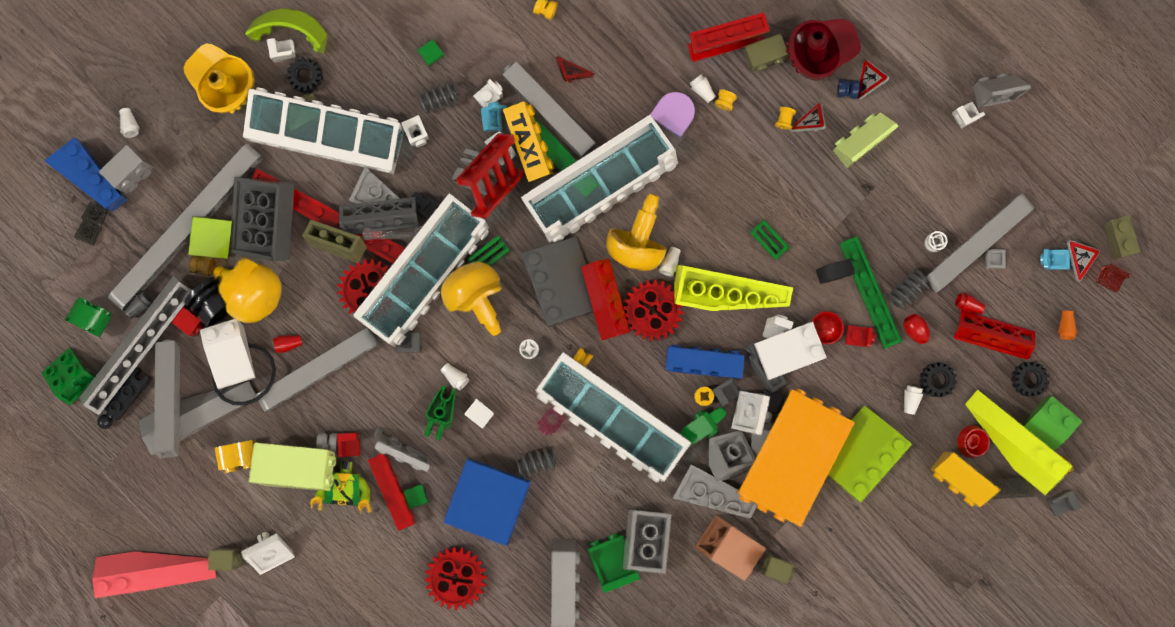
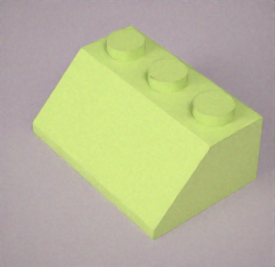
(864, 138)

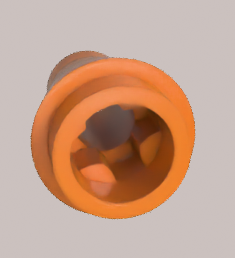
(1067, 327)

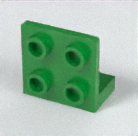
(67, 377)

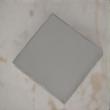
(995, 259)

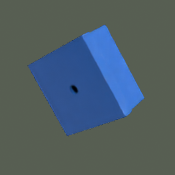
(487, 501)

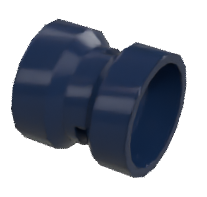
(844, 88)

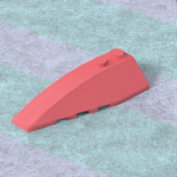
(146, 571)

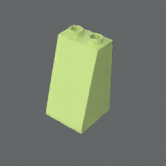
(292, 467)

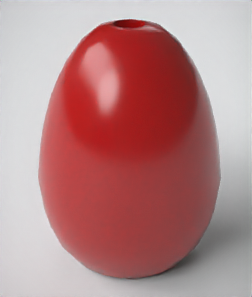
(916, 328)

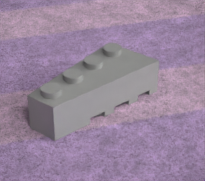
(564, 583)

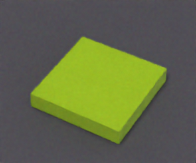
(210, 237)

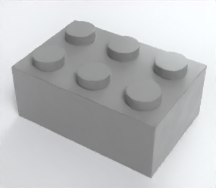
(646, 541)

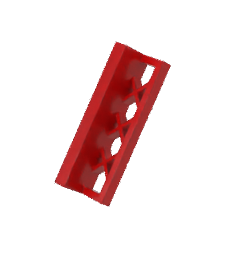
(995, 338)
(392, 491)

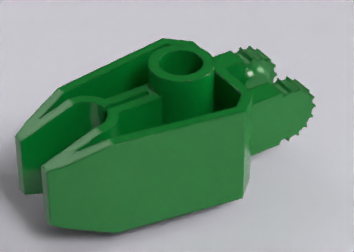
(440, 413)
(703, 425)

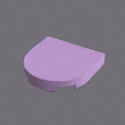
(674, 112)

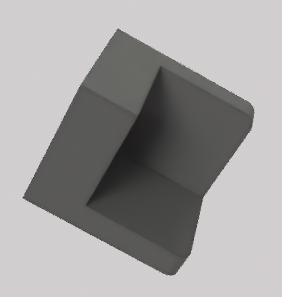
(412, 344)
(725, 392)
(1063, 502)

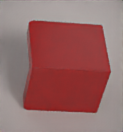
(348, 444)

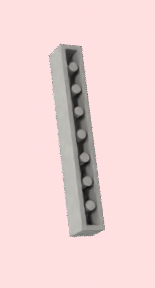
(135, 345)

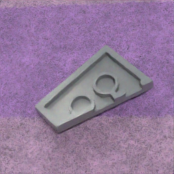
(371, 189)
(400, 453)

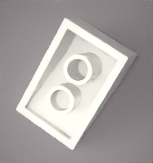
(790, 350)
(228, 353)

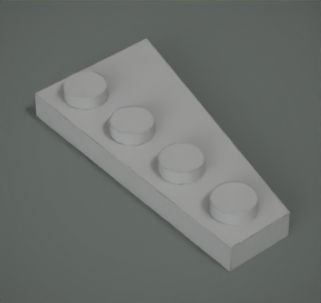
(704, 490)

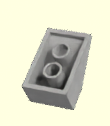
(999, 90)

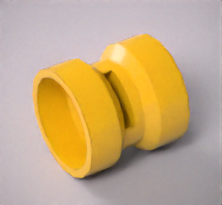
(545, 8)

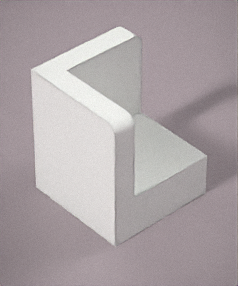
(281, 50)
(967, 115)
(479, 413)

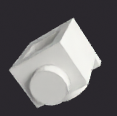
(413, 125)

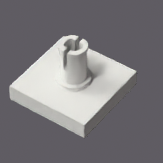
(751, 412)
(267, 553)

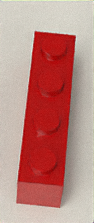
(605, 299)

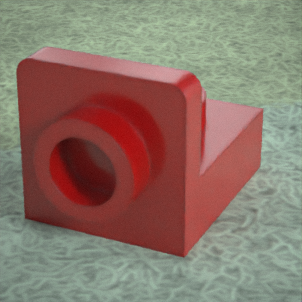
(859, 336)

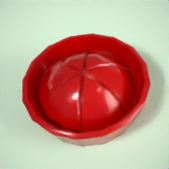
(828, 327)
(973, 441)

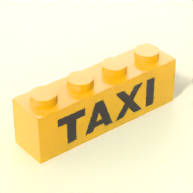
(528, 141)

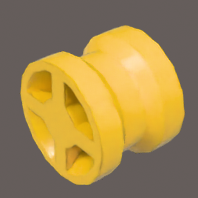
(725, 100)
(582, 357)
(701, 398)

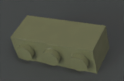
(334, 241)

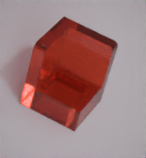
(1112, 277)

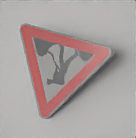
(870, 79)
(811, 120)
(1081, 258)

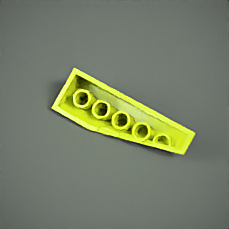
(726, 292)
(1018, 445)

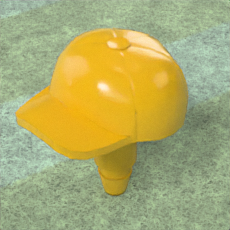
(219, 79)
(634, 247)
(249, 290)
(468, 290)

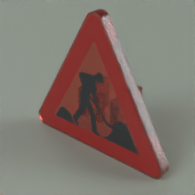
(572, 71)

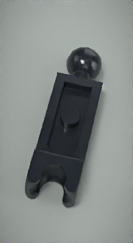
(123, 398)

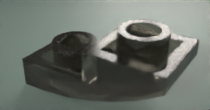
(92, 223)
(1013, 488)

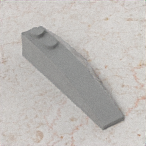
(200, 411)

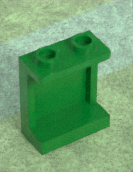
(608, 562)

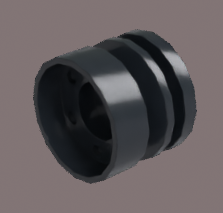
(207, 300)

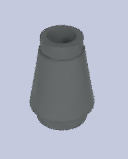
(138, 305)

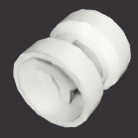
(932, 241)
(529, 349)

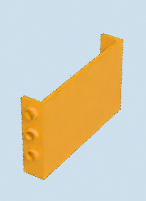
(795, 458)

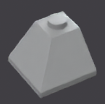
(729, 455)

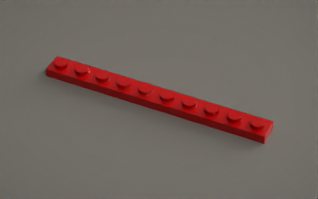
(323, 214)

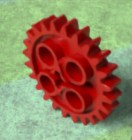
(351, 296)
(642, 325)
(459, 560)

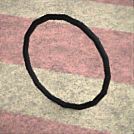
(259, 396)

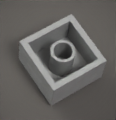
(126, 169)

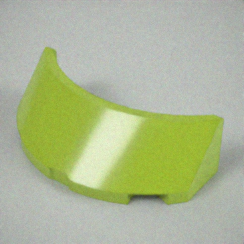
(289, 19)

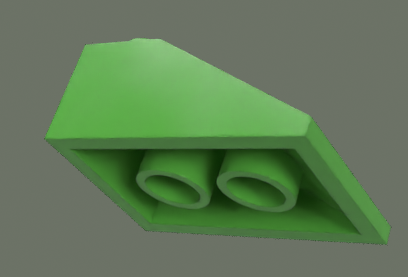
(1051, 422)

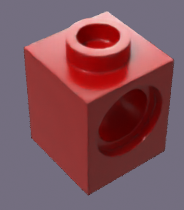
(188, 322)

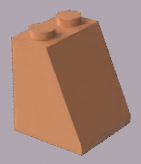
(730, 548)

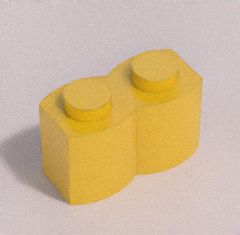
(235, 455)

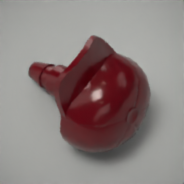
(822, 47)

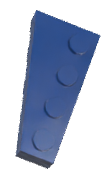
(83, 169)
(704, 362)

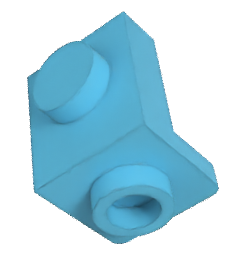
(492, 117)
(1056, 259)

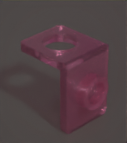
(546, 428)

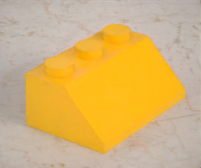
(963, 479)

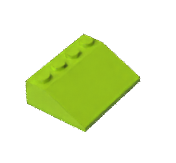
(867, 454)

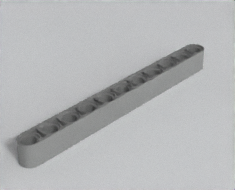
(179, 232)

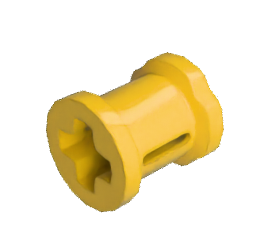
(785, 118)

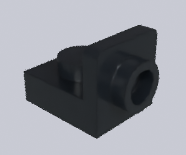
(775, 402)

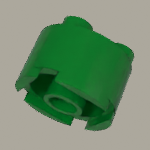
(87, 317)

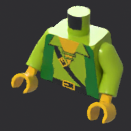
(347, 489)

